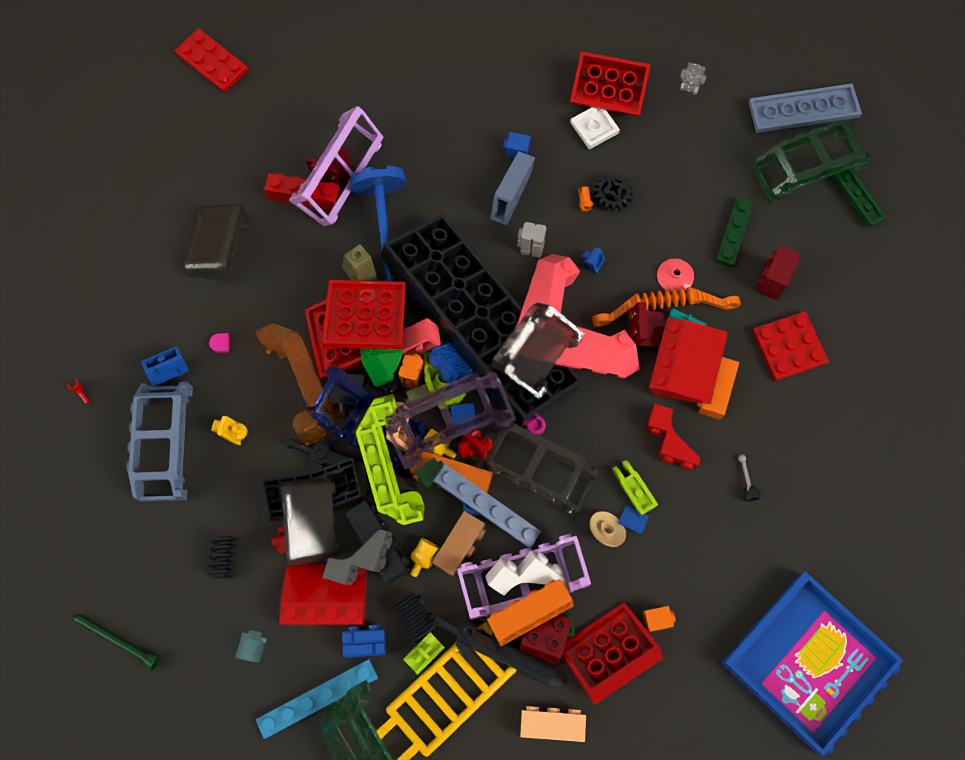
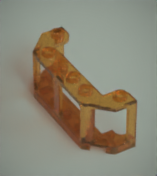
(290, 344)

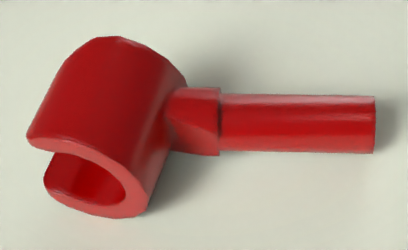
(78, 389)

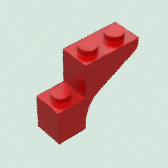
(673, 447)

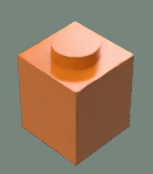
(658, 619)

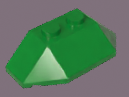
(381, 364)

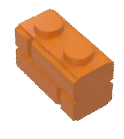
(411, 371)

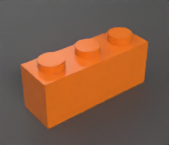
(722, 390)

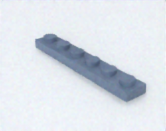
(486, 505)

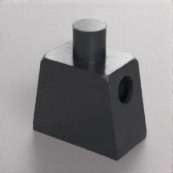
(344, 401)

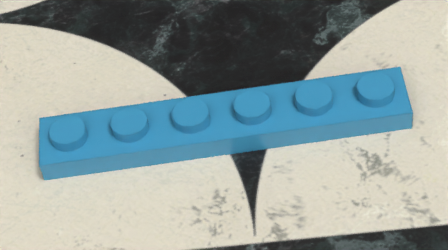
(315, 699)

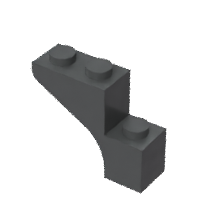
(369, 556)

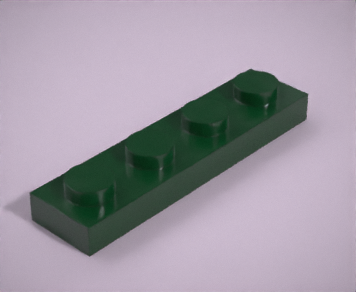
(859, 197)
(734, 231)

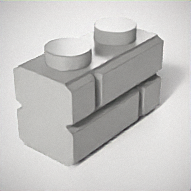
(532, 239)

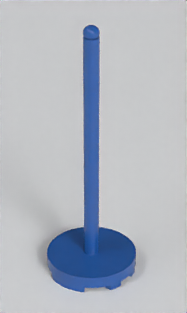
(377, 183)

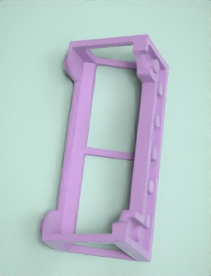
(346, 124)

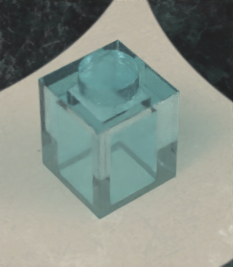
(251, 646)

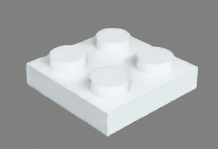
(594, 126)

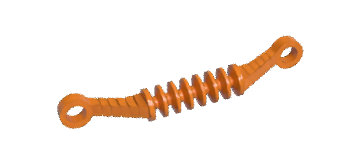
(692, 296)

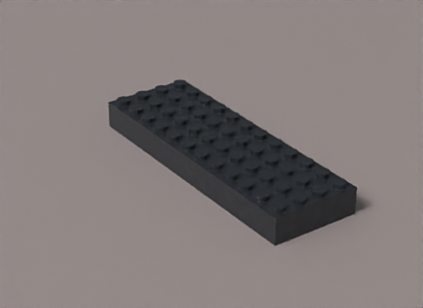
(469, 308)

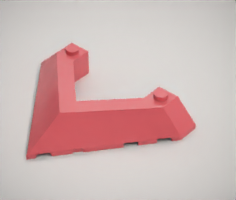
(596, 351)

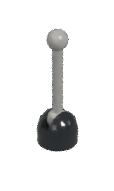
(750, 493)

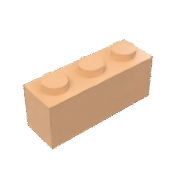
(553, 724)

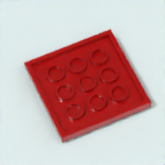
(364, 314)

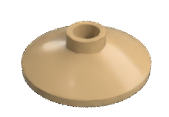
(606, 529)

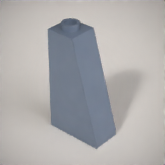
(511, 188)

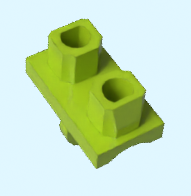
(423, 653)

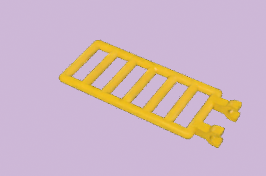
(456, 720)

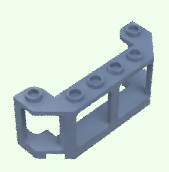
(175, 434)

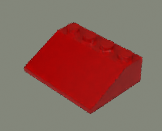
(610, 83)
(345, 358)
(688, 361)
(319, 601)
(610, 653)

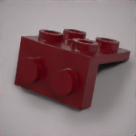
(335, 171)
(646, 326)

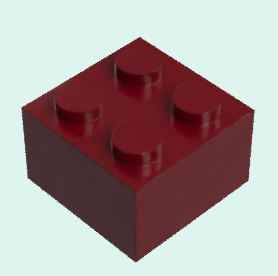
(777, 272)

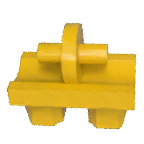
(229, 430)

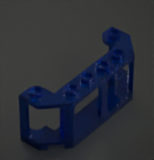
(341, 380)

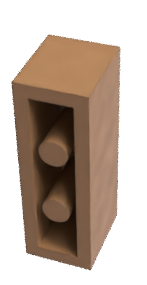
(459, 544)

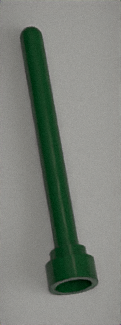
(149, 659)

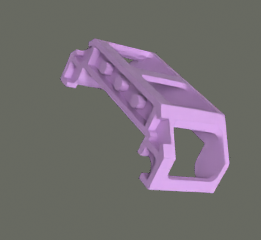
(486, 610)

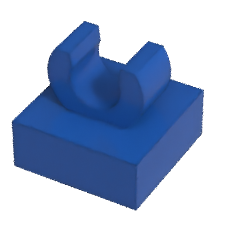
(594, 260)

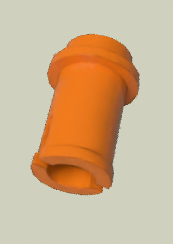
(585, 201)

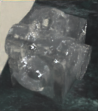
(692, 78)

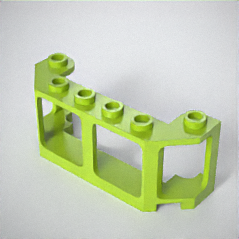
(404, 506)

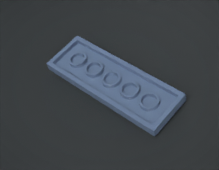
(804, 108)

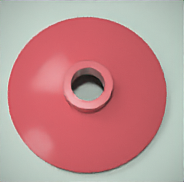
(669, 280)

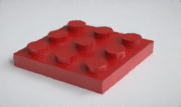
(790, 346)

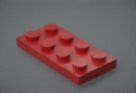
(211, 60)

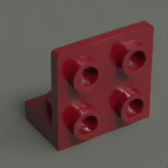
(547, 639)

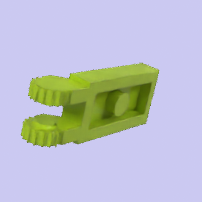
(635, 489)

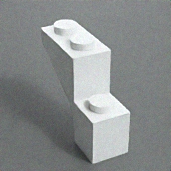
(532, 569)

